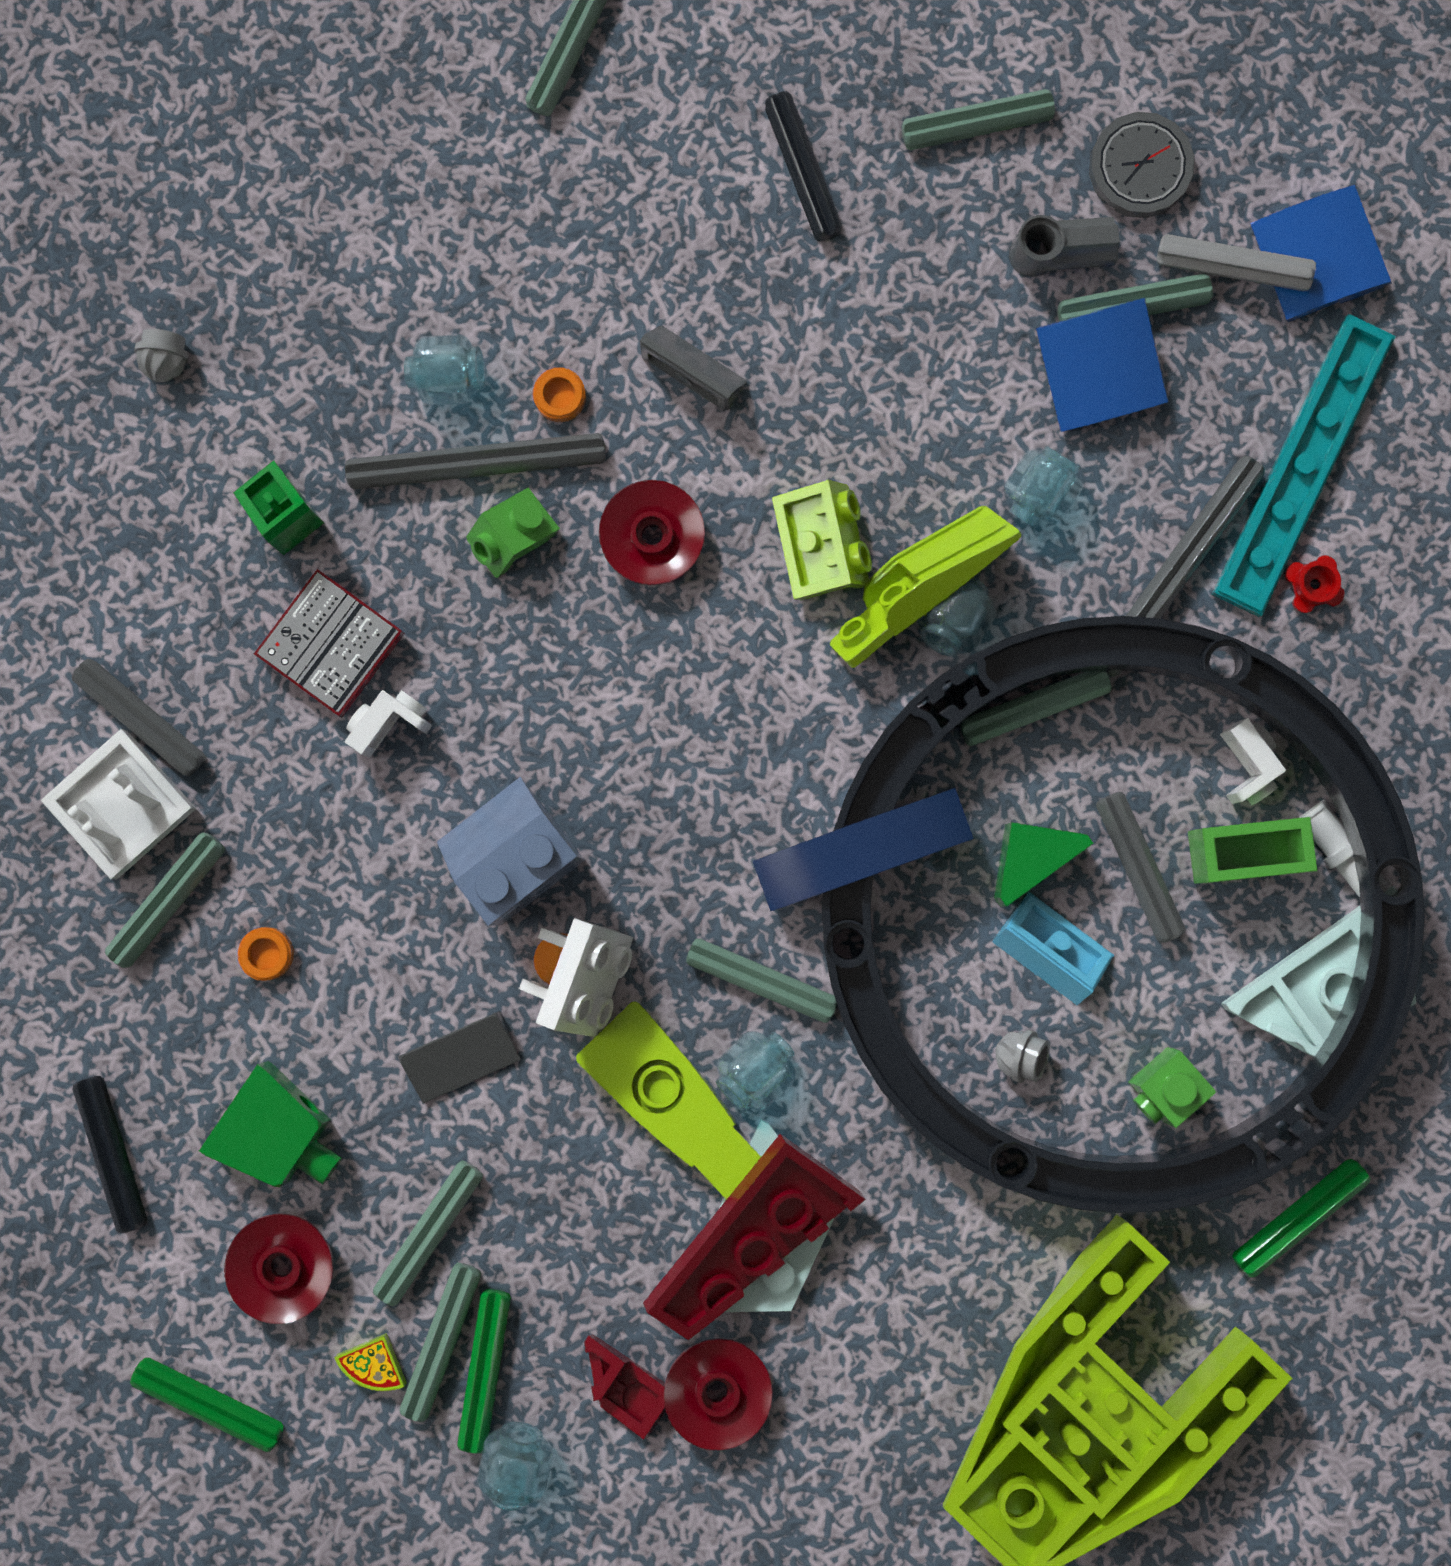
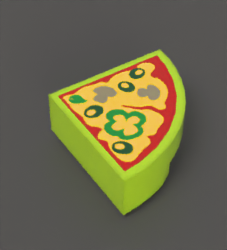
(372, 1365)

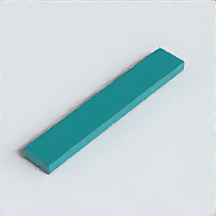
(1303, 465)

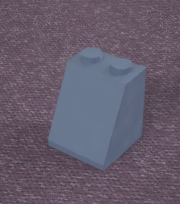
(508, 853)

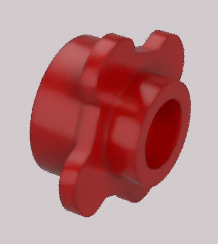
(1329, 579)

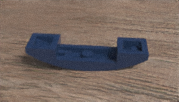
(863, 849)

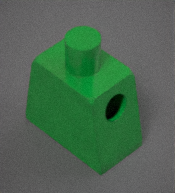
(272, 1131)

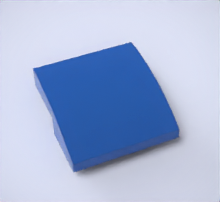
(1336, 237)
(1102, 364)

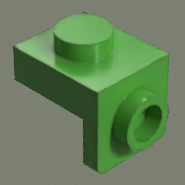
(510, 531)

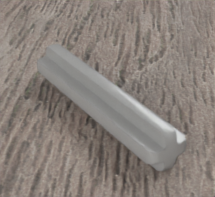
(1236, 262)

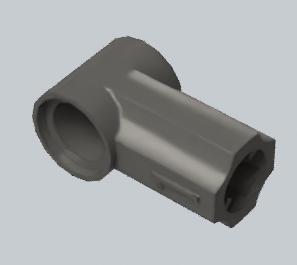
(1068, 244)

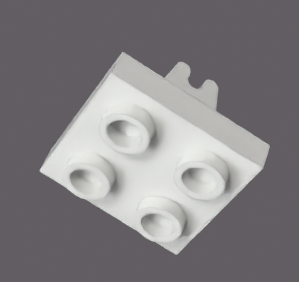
(118, 804)
(583, 979)

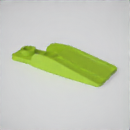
(922, 579)
(668, 1096)

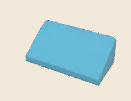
(1053, 949)

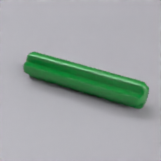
(1301, 1218)
(483, 1370)
(207, 1404)

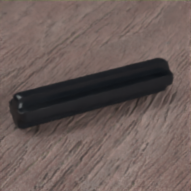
(803, 166)
(109, 1154)

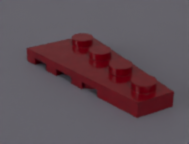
(762, 1221)

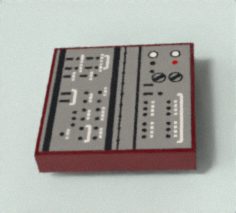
(329, 643)

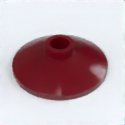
(651, 505)
(255, 1283)
(723, 1421)

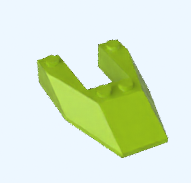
(1075, 1442)

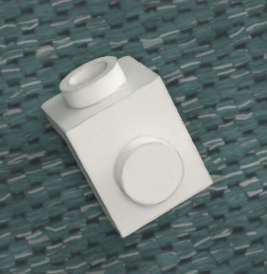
(373, 722)
(1254, 750)

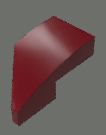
(625, 1388)

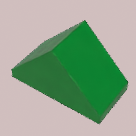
(277, 508)
(1031, 856)

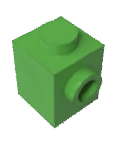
(1170, 1088)

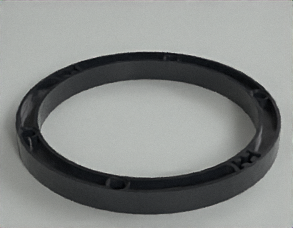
(1384, 965)

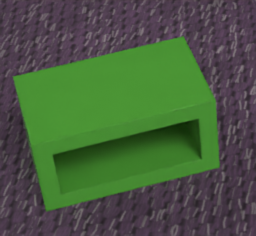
(1252, 850)

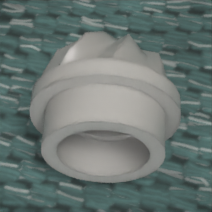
(161, 354)
(1022, 1055)

